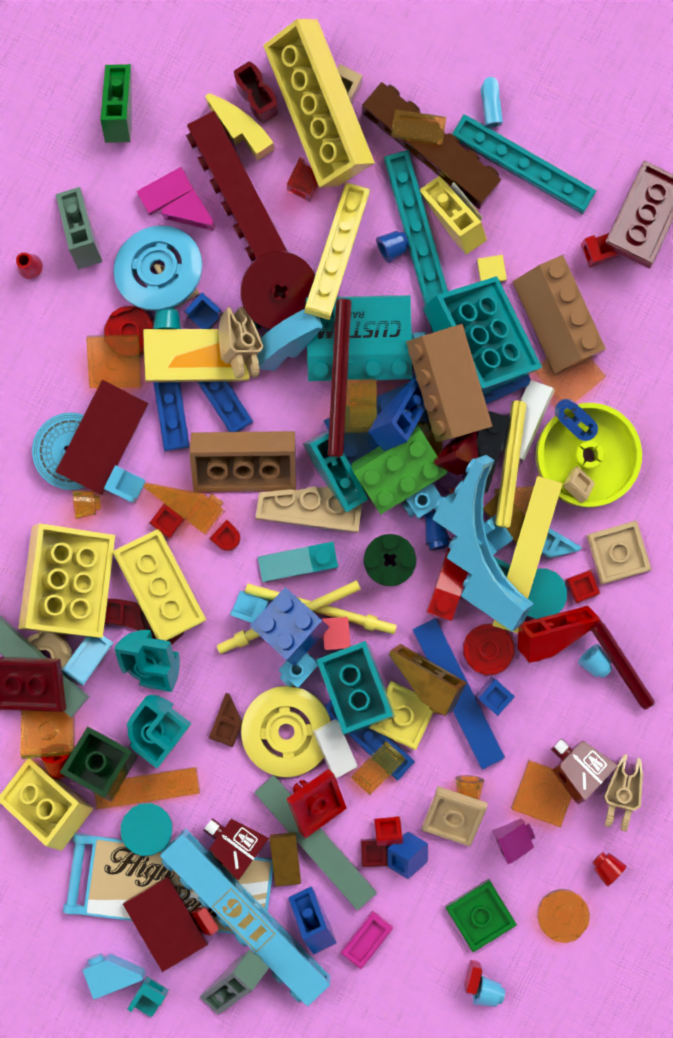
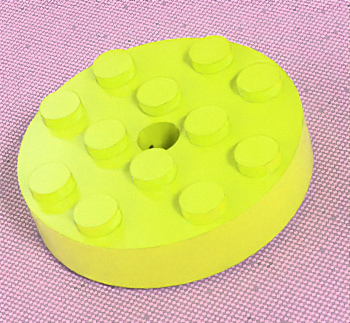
(615, 452)

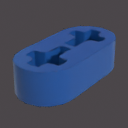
(580, 416)

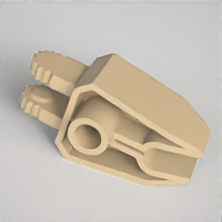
(239, 342)
(624, 792)

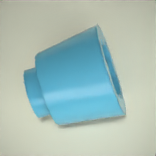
(596, 661)
(489, 993)

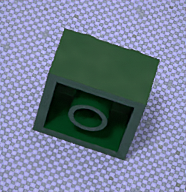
(99, 764)

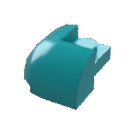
(148, 660)
(155, 729)

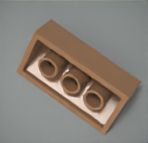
(558, 314)
(449, 383)
(243, 461)

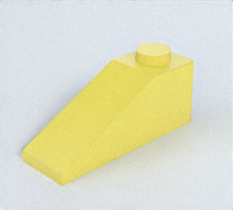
(454, 215)

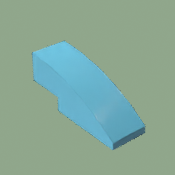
(287, 339)

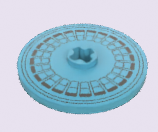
(50, 445)

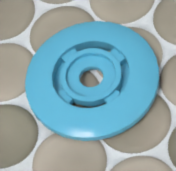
(162, 289)

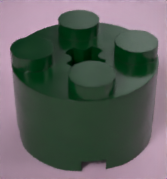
(404, 560)

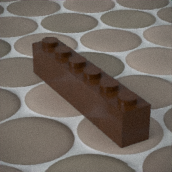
(446, 160)

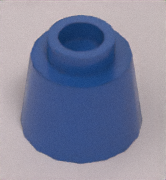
(392, 245)

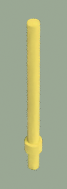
(369, 622)
(243, 638)

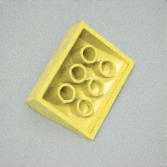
(66, 581)

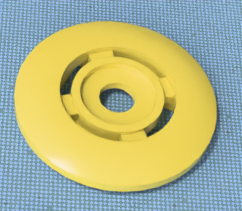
(263, 722)

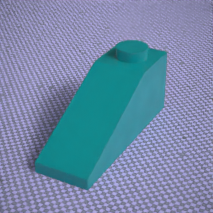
(335, 472)
(298, 561)

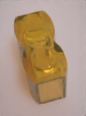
(360, 405)

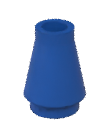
(436, 535)

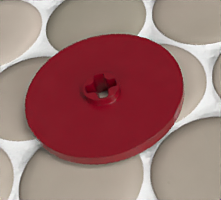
(259, 286)

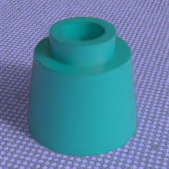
(167, 319)

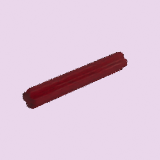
(622, 665)

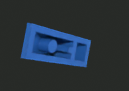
(399, 417)

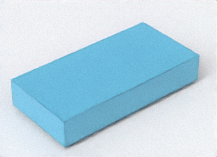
(86, 658)

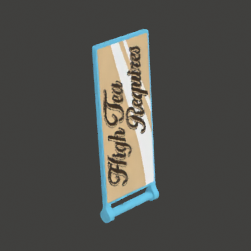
(120, 874)

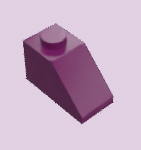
(514, 839)

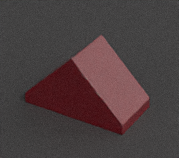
(458, 454)

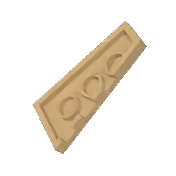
(307, 508)

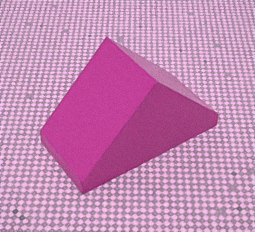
(189, 211)

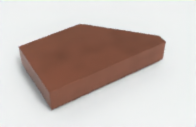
(227, 723)

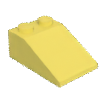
(45, 805)

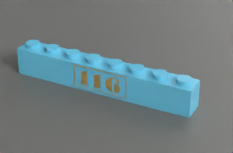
(246, 917)

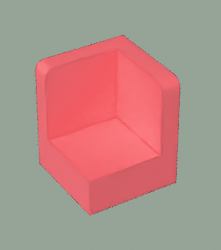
(337, 634)

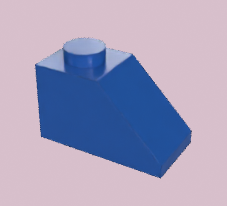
(312, 920)

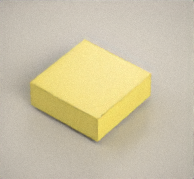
(491, 267)

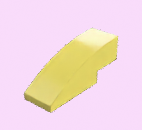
(241, 126)

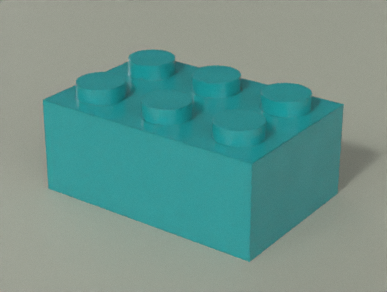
(355, 688)

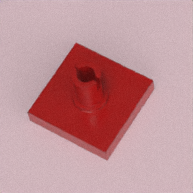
(316, 802)

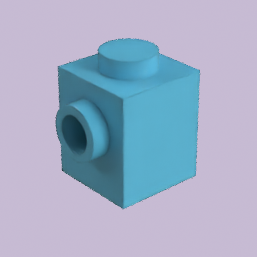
(422, 501)
(297, 674)

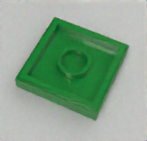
(480, 915)

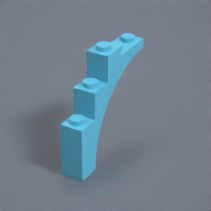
(486, 584)

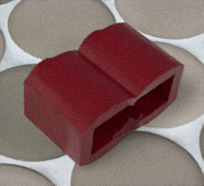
(258, 94)

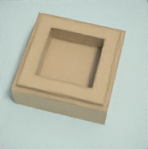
(579, 484)

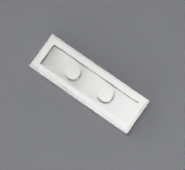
(537, 398)

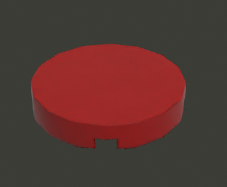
(129, 321)
(488, 649)

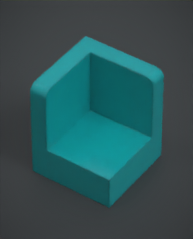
(148, 997)

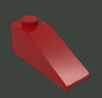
(447, 589)
(552, 634)

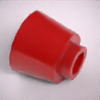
(54, 765)
(608, 867)

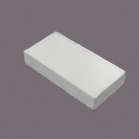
(335, 748)

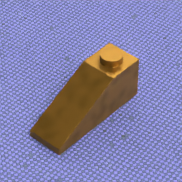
(430, 682)

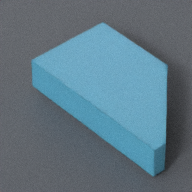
(558, 545)

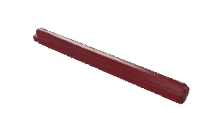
(339, 377)

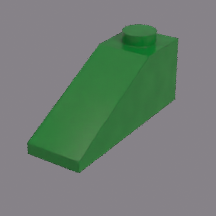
(117, 103)

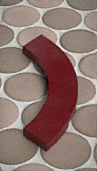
(130, 615)

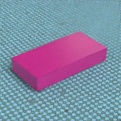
(164, 190)
(366, 939)

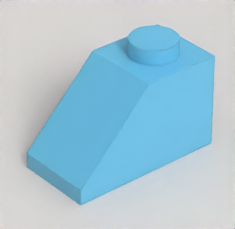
(110, 974)

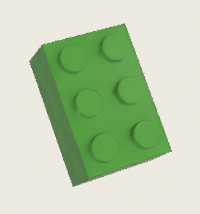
(397, 472)

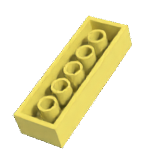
(318, 103)

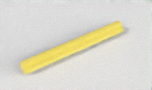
(510, 464)

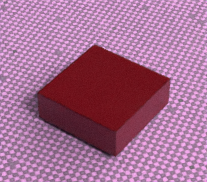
(372, 854)

